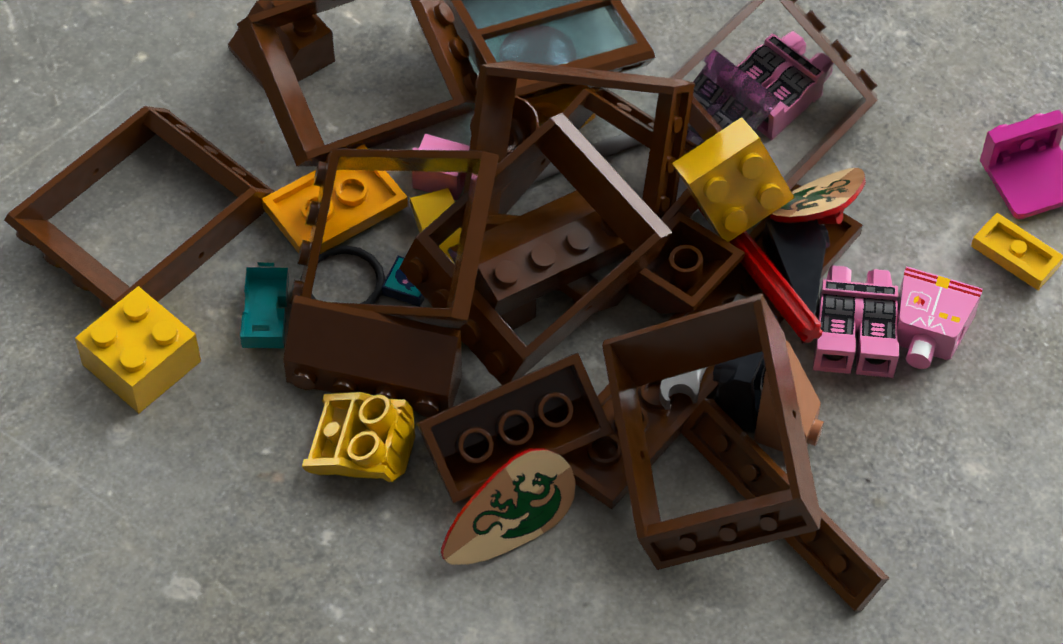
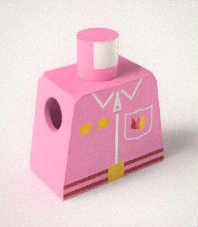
(933, 315)

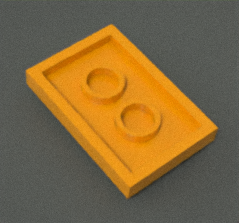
(356, 204)

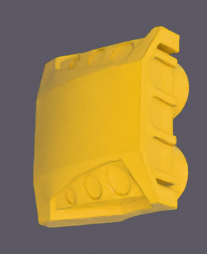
(362, 437)

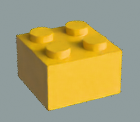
(733, 180)
(138, 349)

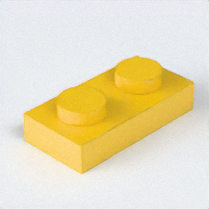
(1017, 251)

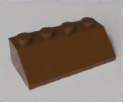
(543, 252)
(372, 353)
(538, 410)

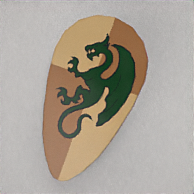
(823, 198)
(511, 507)

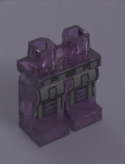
(730, 94)

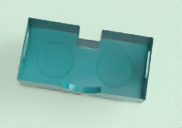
(262, 319)

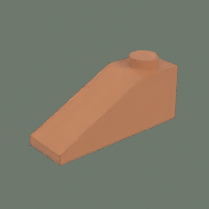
(809, 407)

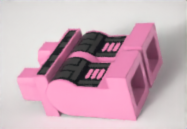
(788, 76)
(861, 309)

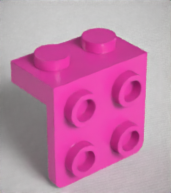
(1027, 163)

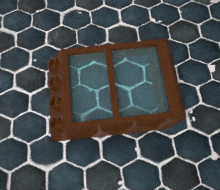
(551, 33)

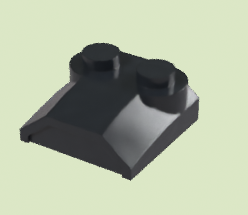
(741, 388)

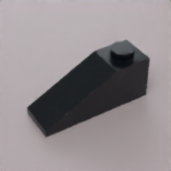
(798, 254)

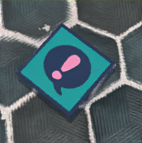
(399, 287)

